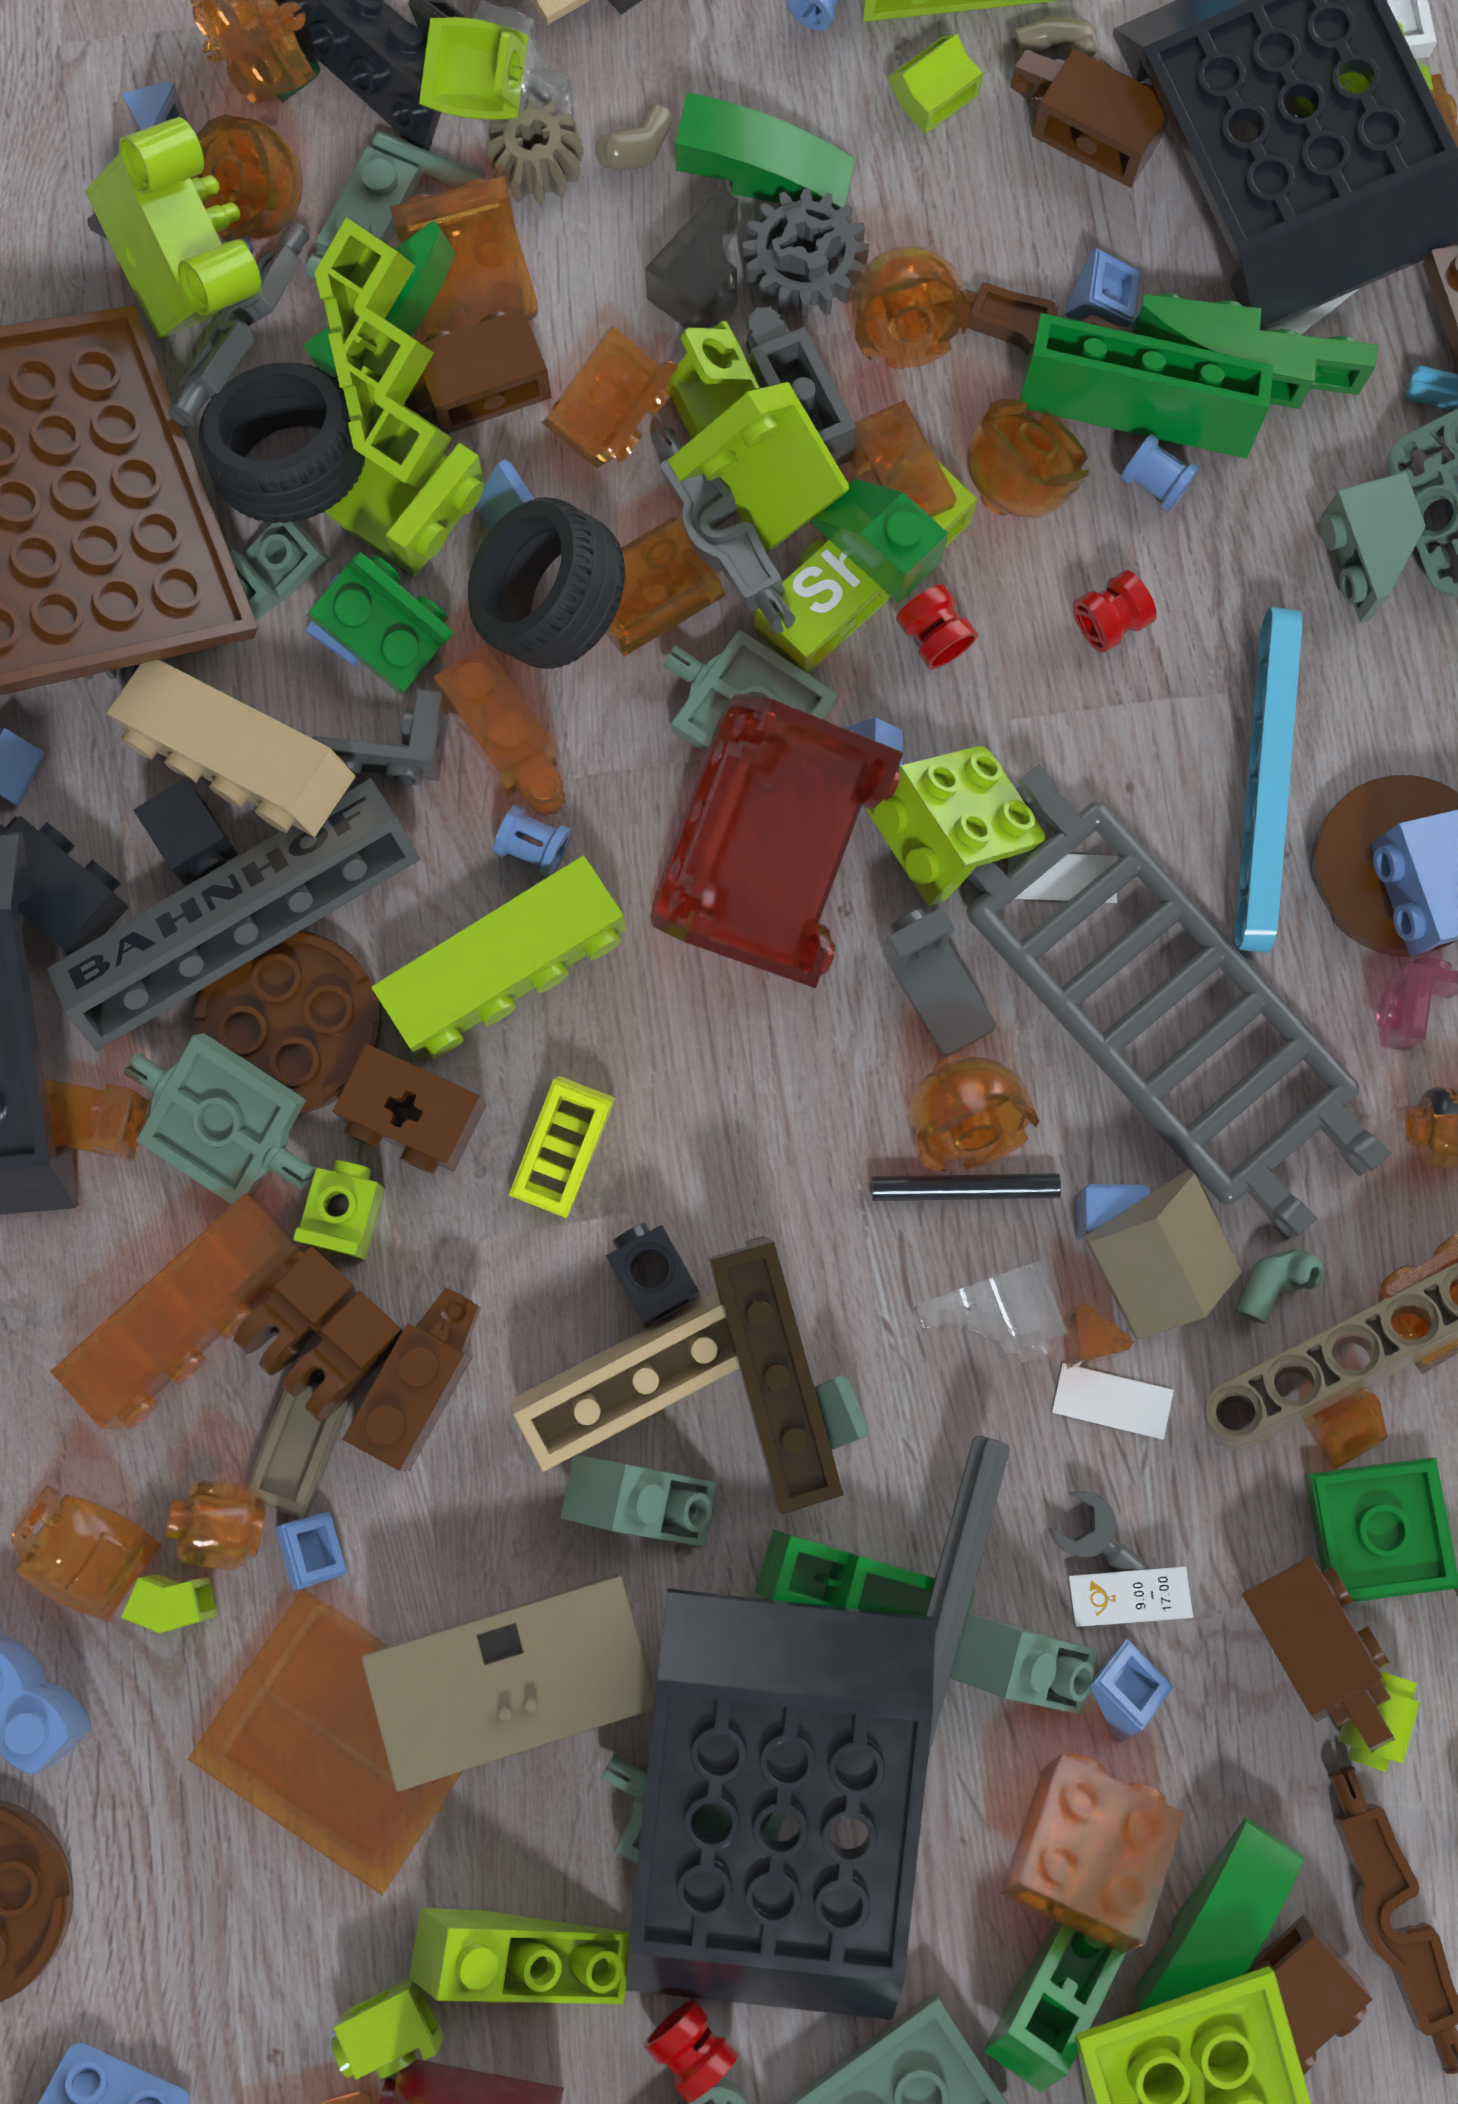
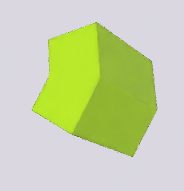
(936, 82)
(169, 1604)

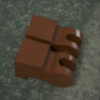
(323, 1303)

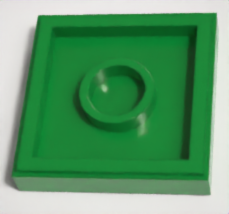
(1383, 1528)

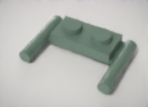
(384, 178)

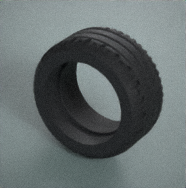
(265, 402)
(578, 604)

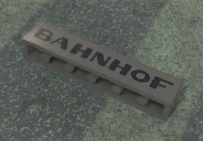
(230, 917)

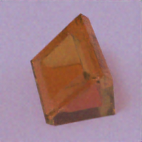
(1091, 1337)
(1348, 1428)

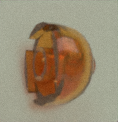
(254, 172)
(908, 307)
(1022, 462)
(969, 1111)

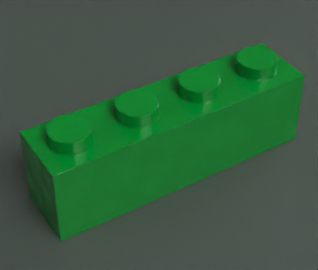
(1146, 386)

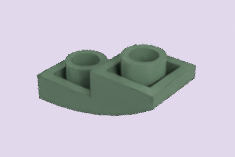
(277, 565)

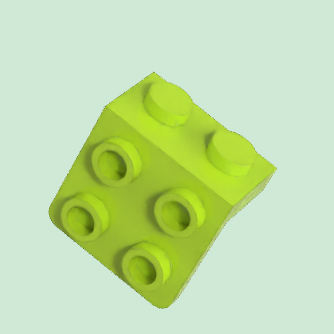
(407, 521)
(953, 818)

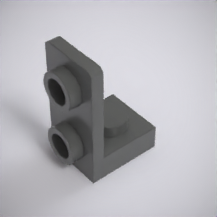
(422, 730)

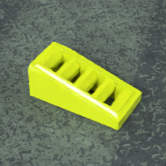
(582, 1096)

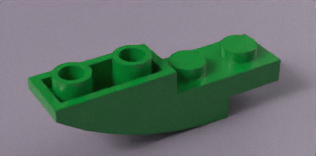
(1234, 330)

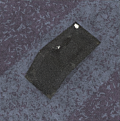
(691, 273)

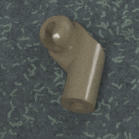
(1054, 32)
(635, 146)

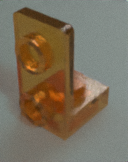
(901, 458)
(97, 1119)

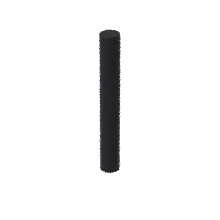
(965, 1187)

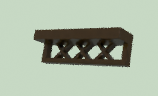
(775, 1375)

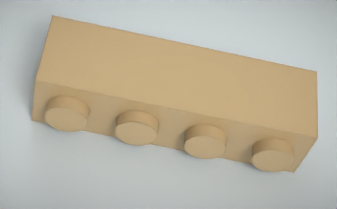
(232, 746)
(626, 1383)

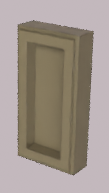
(295, 1454)

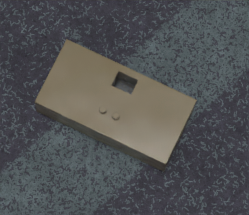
(508, 1682)

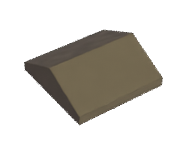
(1165, 1258)

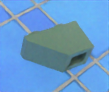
(1372, 537)
(638, 1500)
(1024, 1664)

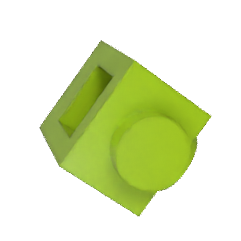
(352, 1231)
(385, 2031)

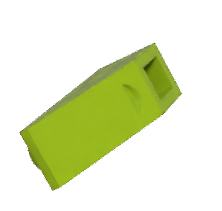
(517, 1959)

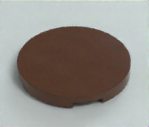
(1345, 855)
(295, 1015)
(33, 1898)

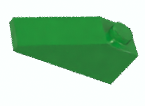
(1052, 2005)

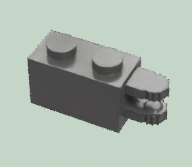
(793, 358)

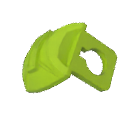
(473, 69)
(710, 376)

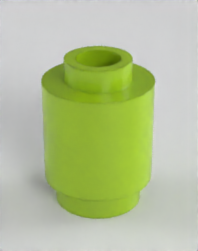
(1400, 1717)

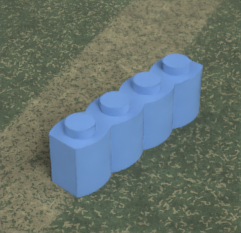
(36, 1717)

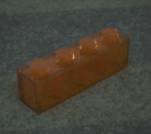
(178, 1316)

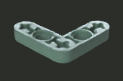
(1435, 483)

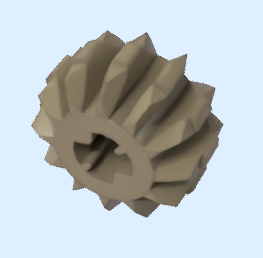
(535, 151)

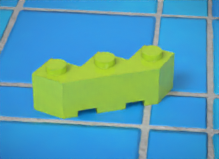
(373, 357)

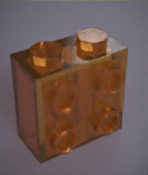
(1094, 1852)

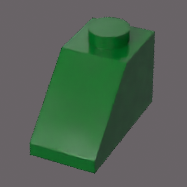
(884, 536)

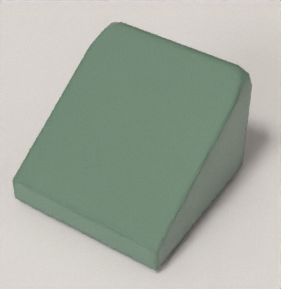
(840, 1412)

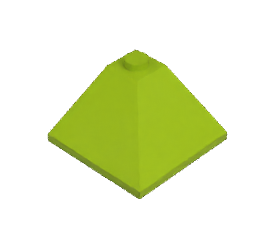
(1198, 2049)

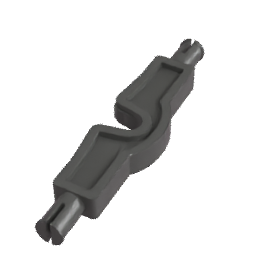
(229, 332)
(730, 550)

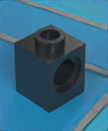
(185, 832)
(660, 1300)

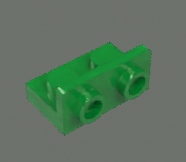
(381, 621)

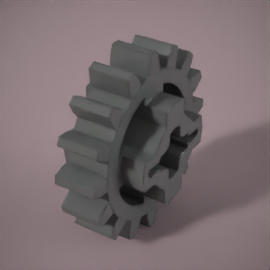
(800, 259)

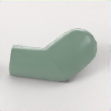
(1275, 1276)

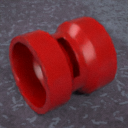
(1110, 613)
(936, 626)
(691, 2050)

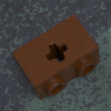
(385, 1082)

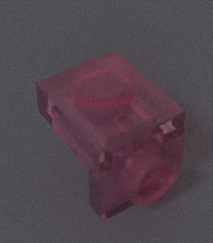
(1406, 1005)

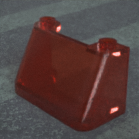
(769, 836)

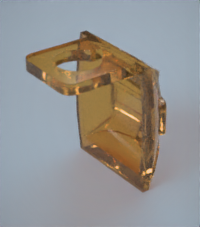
(81, 1553)

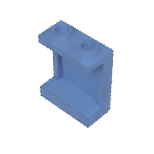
(1421, 879)

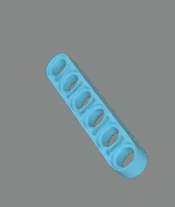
(1268, 780)

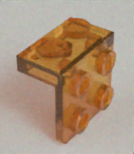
(488, 261)

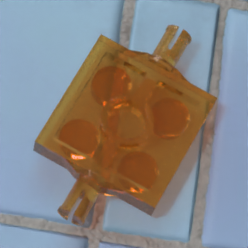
(255, 43)

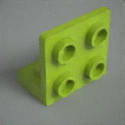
(768, 461)

